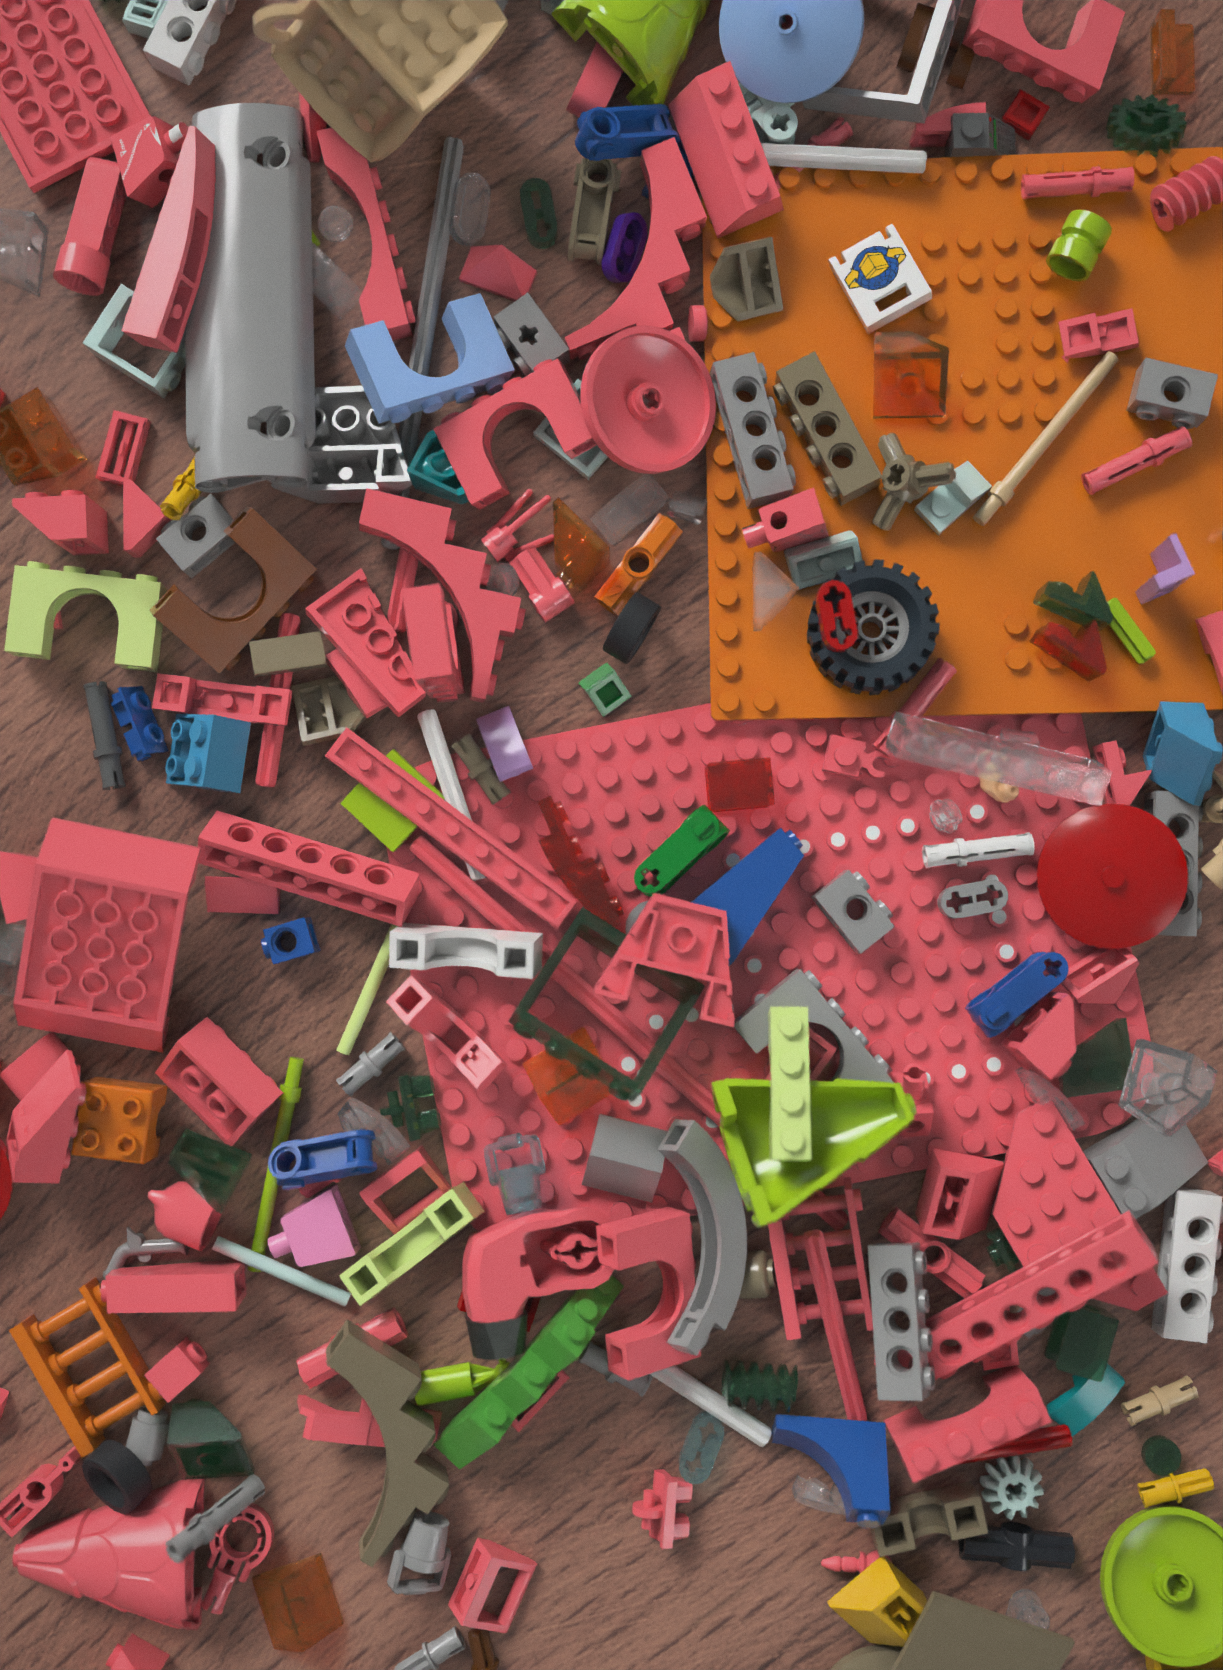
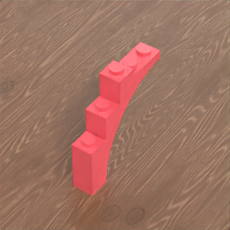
(673, 216)
(422, 532)

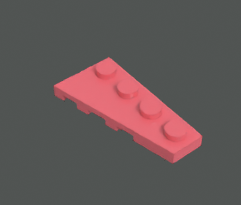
(360, 632)

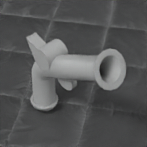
(143, 1248)

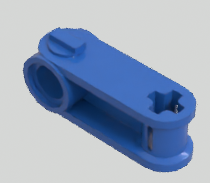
(622, 131)
(1017, 992)
(323, 1158)

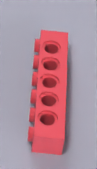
(308, 868)

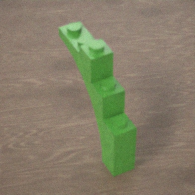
(528, 1375)

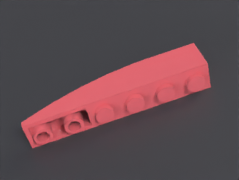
(176, 251)

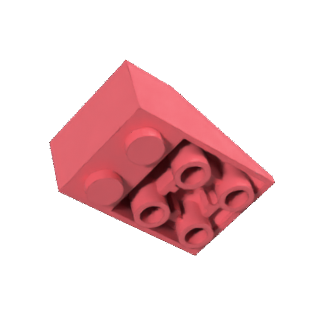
(45, 1123)

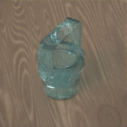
(519, 1184)

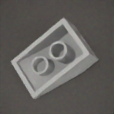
(1144, 1166)

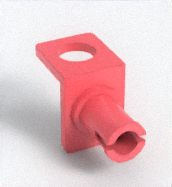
(915, 1082)

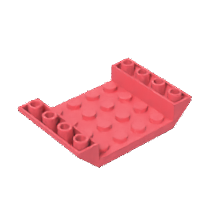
(103, 934)

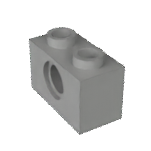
(1191, 386)
(196, 555)
(833, 901)

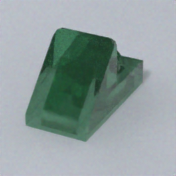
(1077, 606)

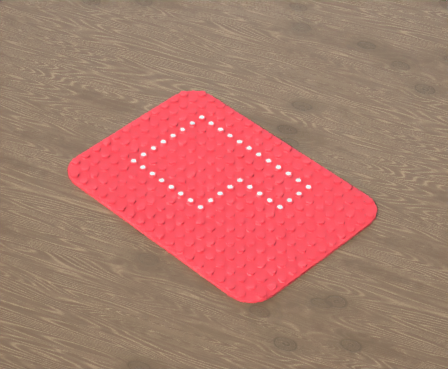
(906, 993)

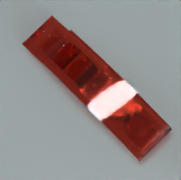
(582, 878)

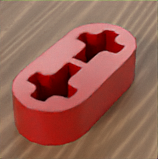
(827, 617)

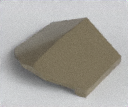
(747, 280)
(324, 710)

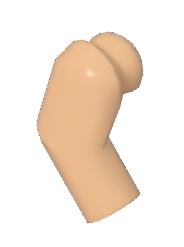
(999, 791)

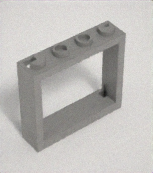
(908, 107)

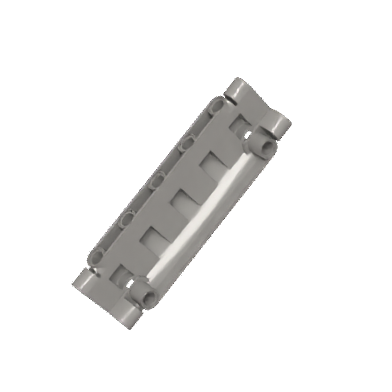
(253, 306)

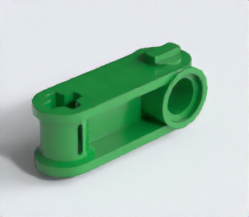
(681, 851)

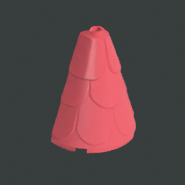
(122, 1556)

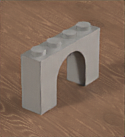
(801, 990)

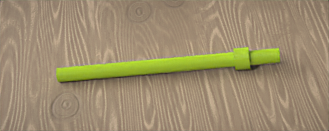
(290, 1096)

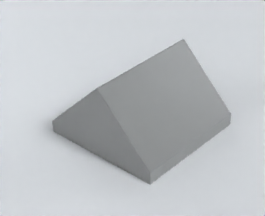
(625, 1158)

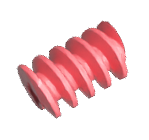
(1188, 193)

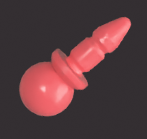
(851, 1564)

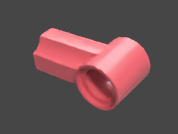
(545, 591)

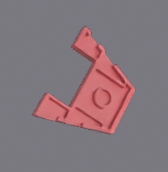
(680, 940)

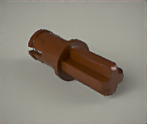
(482, 1650)

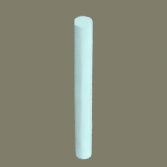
(281, 1271)

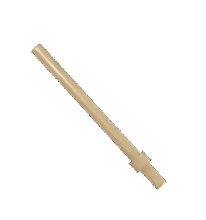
(1003, 490)

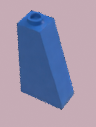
(752, 886)

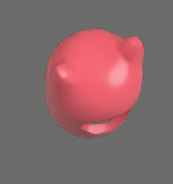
(184, 1215)

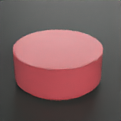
(697, 323)

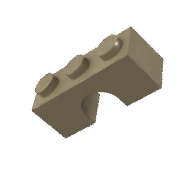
(945, 1510)

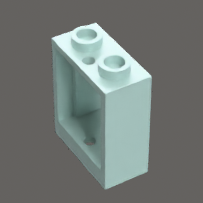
(107, 333)

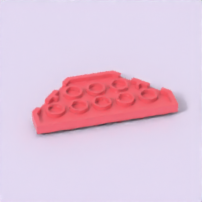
(1055, 1197)

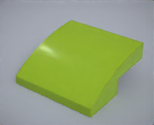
(380, 817)

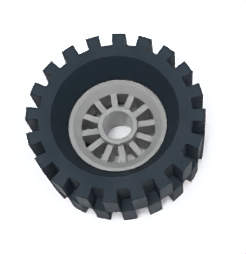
(914, 629)

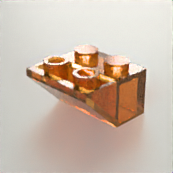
(36, 440)

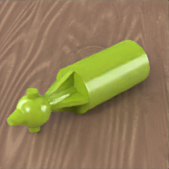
(456, 1381)

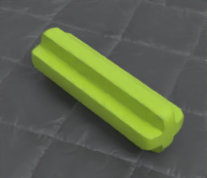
(1129, 633)

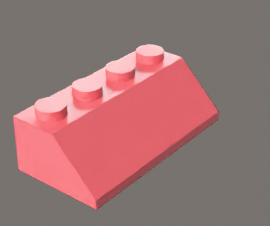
(725, 151)

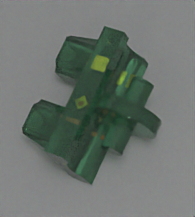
(417, 1121)

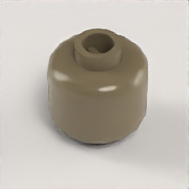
(759, 1275)

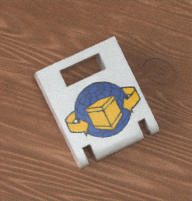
(877, 270)

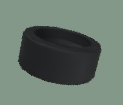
(631, 628)
(117, 1476)

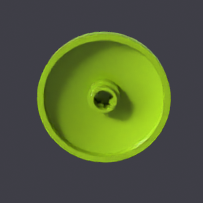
(1166, 1584)

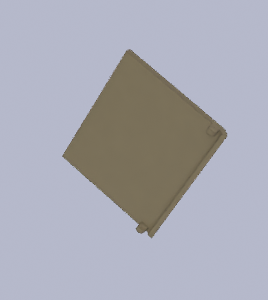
(969, 1637)

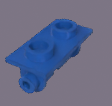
(134, 708)

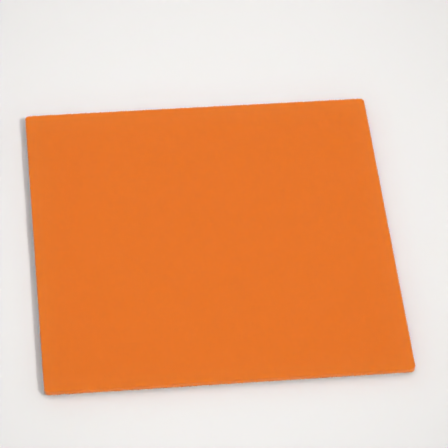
(1005, 384)

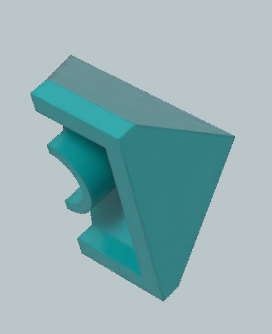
(433, 473)

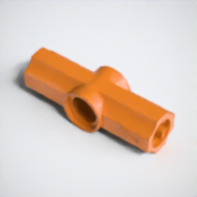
(651, 547)

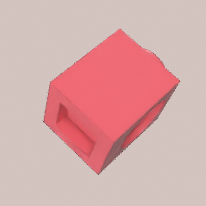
(178, 1369)

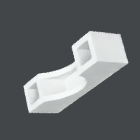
(434, 946)

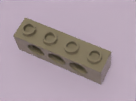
(810, 377)

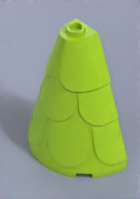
(641, 37)
(846, 1127)

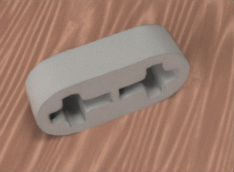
(974, 907)

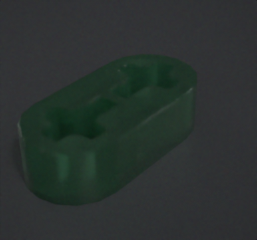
(531, 214)

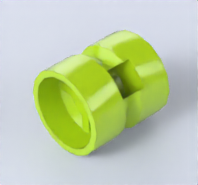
(1079, 245)

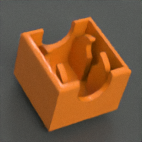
(119, 1120)

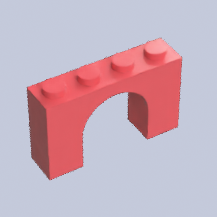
(1076, 72)
(469, 434)
(433, 642)
(639, 1239)
(935, 1445)

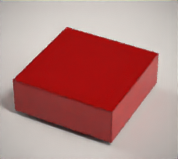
(1025, 114)

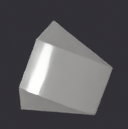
(351, 450)

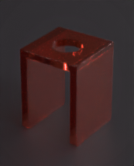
(739, 785)

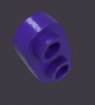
(622, 250)

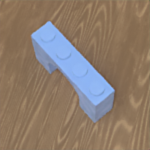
(399, 391)

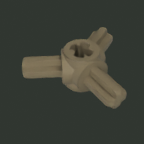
(905, 479)

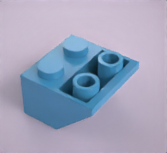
(1182, 750)
(207, 752)

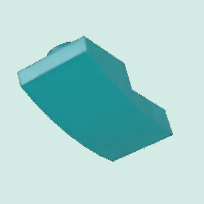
(1085, 1400)

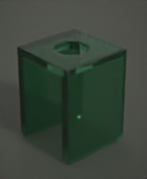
(1082, 1341)

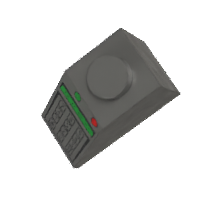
(979, 136)

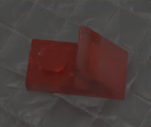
(1078, 653)

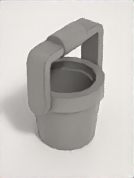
(424, 1553)

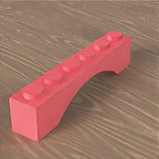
(382, 293)

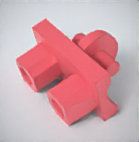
(659, 1508)

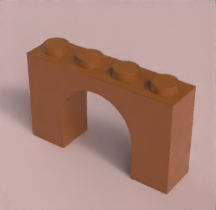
(221, 638)

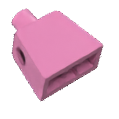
(317, 1231)

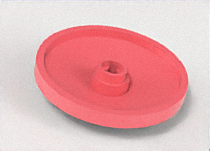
(648, 400)

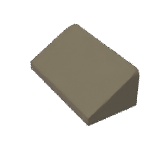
(287, 654)

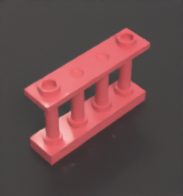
(792, 1279)

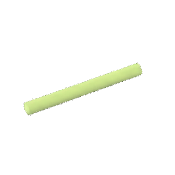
(366, 997)

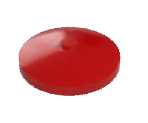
(1112, 876)

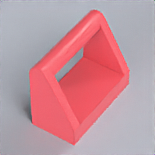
(395, 1174)
(477, 1581)

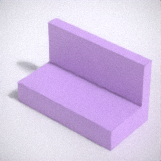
(1172, 570)

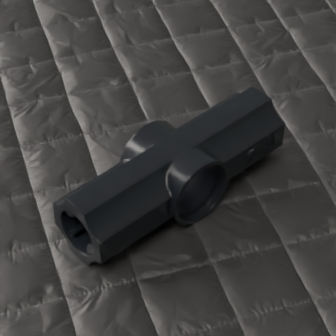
(1019, 1547)

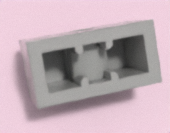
(525, 320)

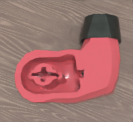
(525, 1259)

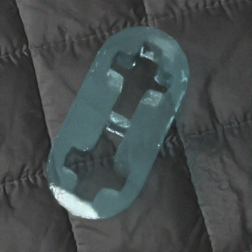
(693, 1444)

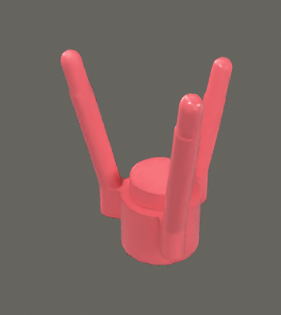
(500, 537)

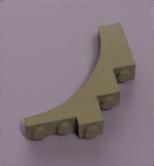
(411, 1477)

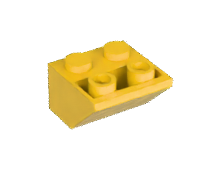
(880, 1604)

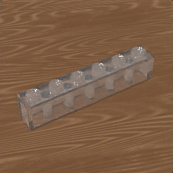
(997, 759)

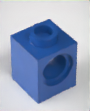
(304, 933)

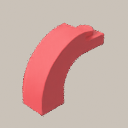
(448, 1031)

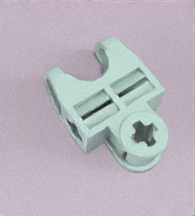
(772, 120)

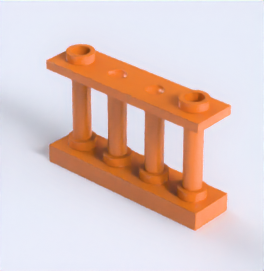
(68, 1397)

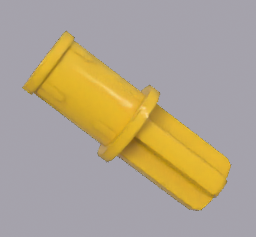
(1175, 1487)

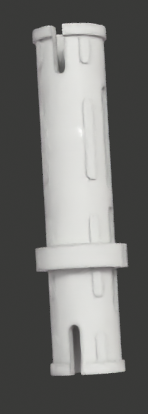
(977, 850)

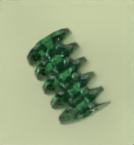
(759, 1386)

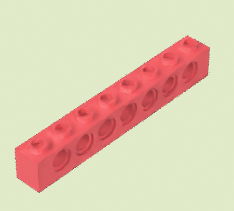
(1021, 1289)

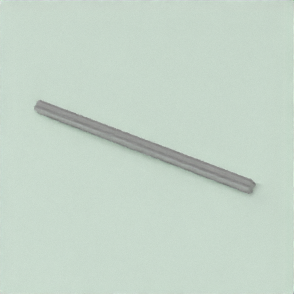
(430, 291)

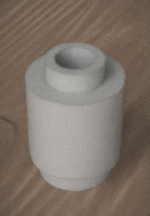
(148, 1435)

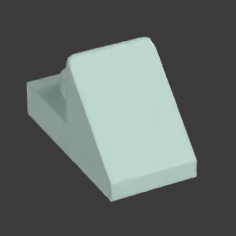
(951, 501)

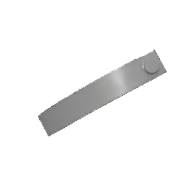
(722, 1233)

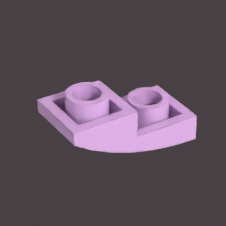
(504, 744)

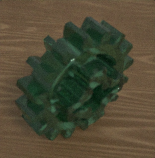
(1146, 125)

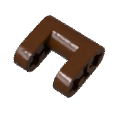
(917, 34)

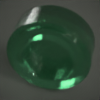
(1161, 1455)

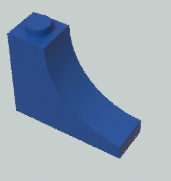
(852, 1456)

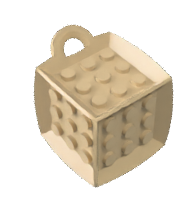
(379, 62)

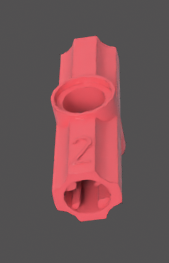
(947, 1267)
(387, 1327)

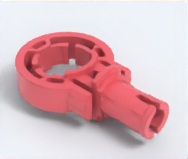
(225, 1573)

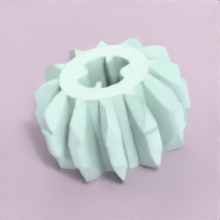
(1005, 1497)

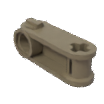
(592, 209)

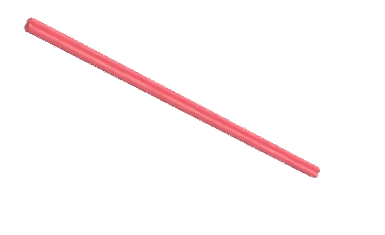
(584, 993)

